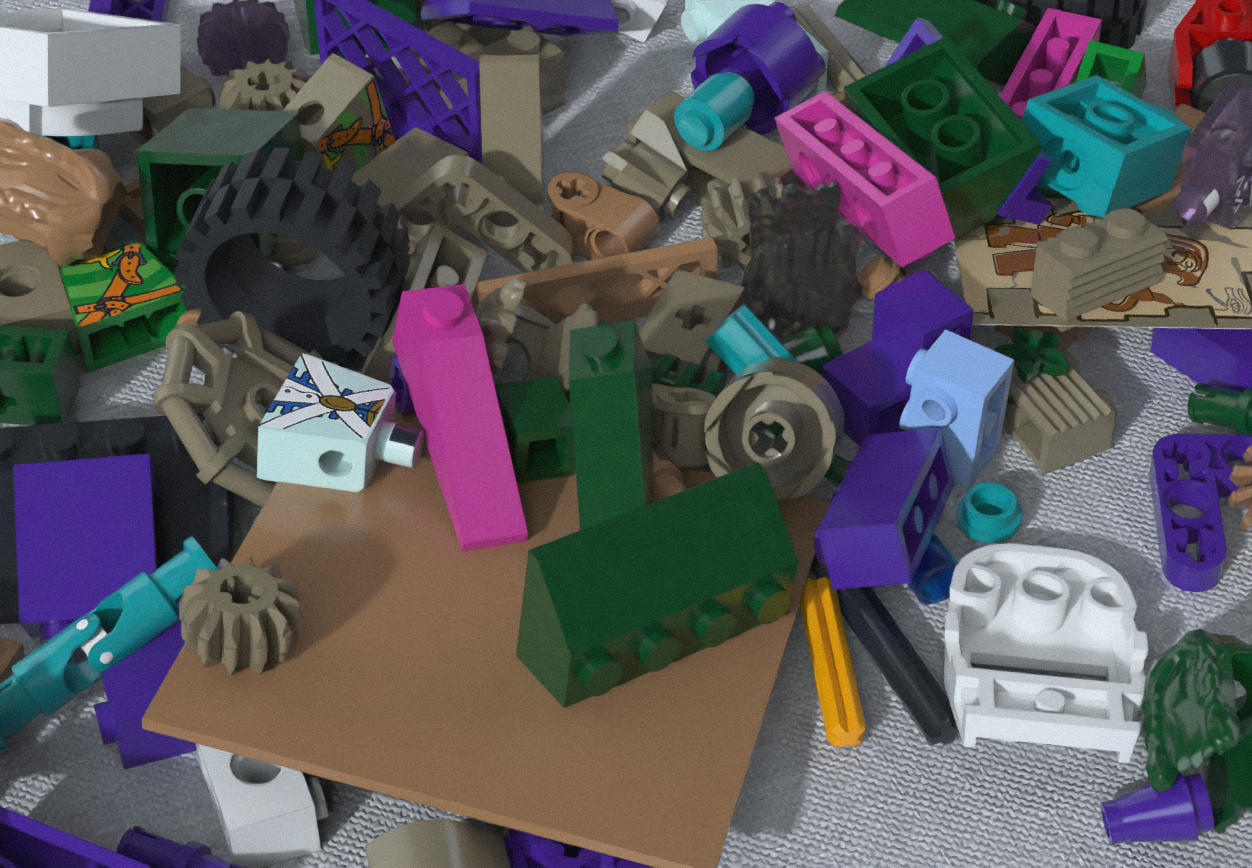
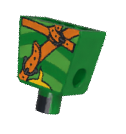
(121, 304)

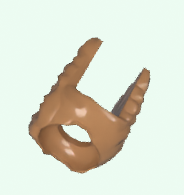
(56, 195)

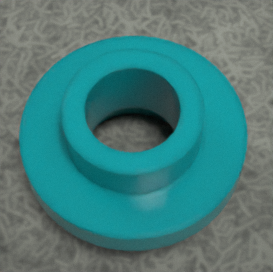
(989, 513)

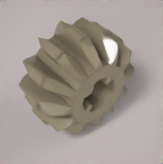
(262, 86)
(727, 218)
(240, 615)

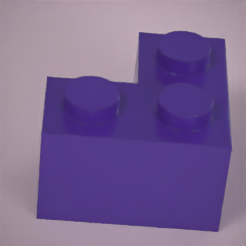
(873, 376)

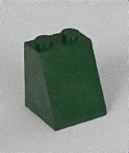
(186, 157)

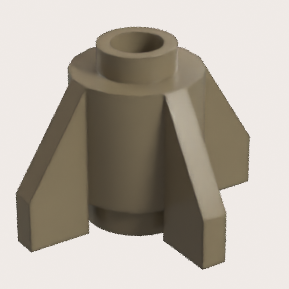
(650, 168)

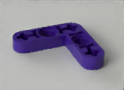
(1208, 479)

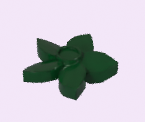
(1035, 353)

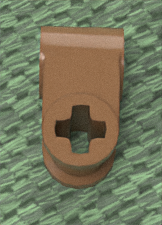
(603, 219)

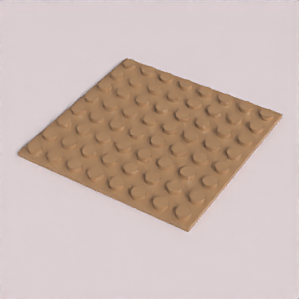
(419, 689)

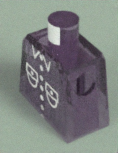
(1217, 165)

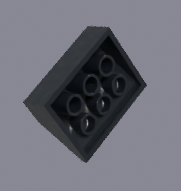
(181, 511)

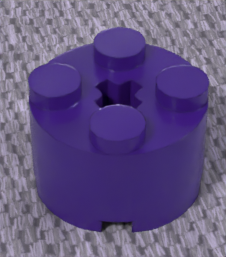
(769, 53)

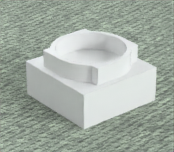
(84, 70)

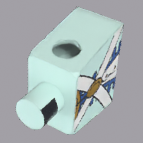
(332, 429)

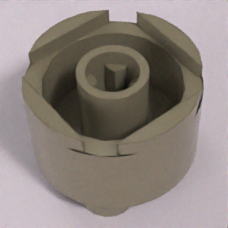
(779, 393)

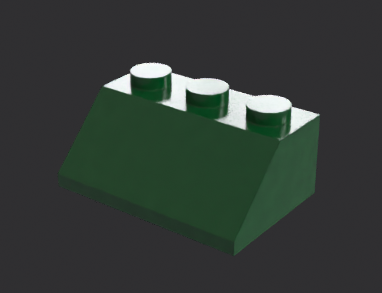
(986, 35)
(952, 126)

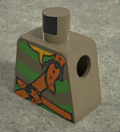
(342, 115)

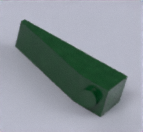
(611, 420)

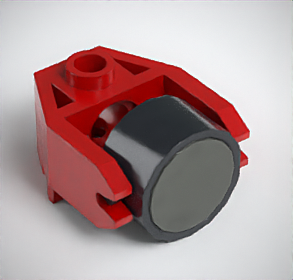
(1210, 51)

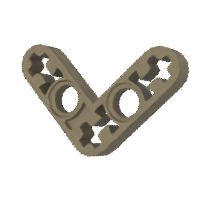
(471, 208)

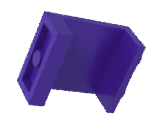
(80, 535)

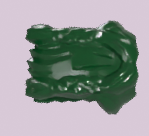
(1197, 719)

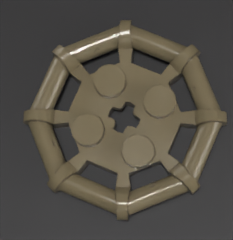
(226, 398)

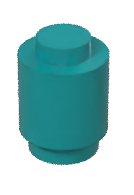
(714, 111)

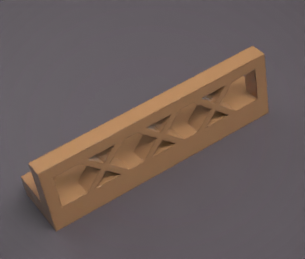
(614, 286)

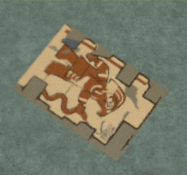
(1201, 286)

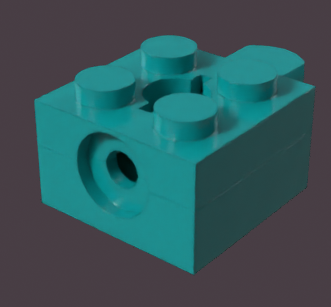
(1105, 145)

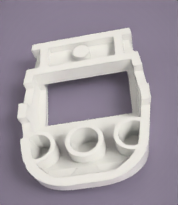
(1048, 615)

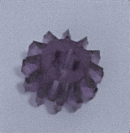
(241, 34)

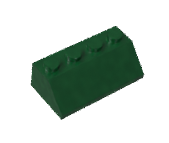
(655, 585)

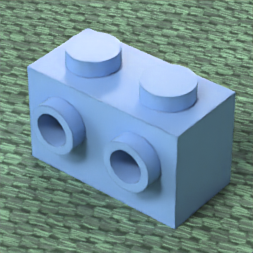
(965, 394)

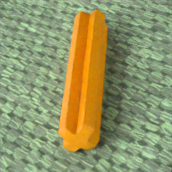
(832, 664)

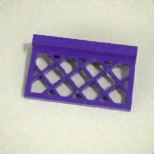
(400, 102)

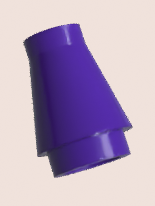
(1160, 816)

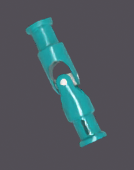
(106, 634)

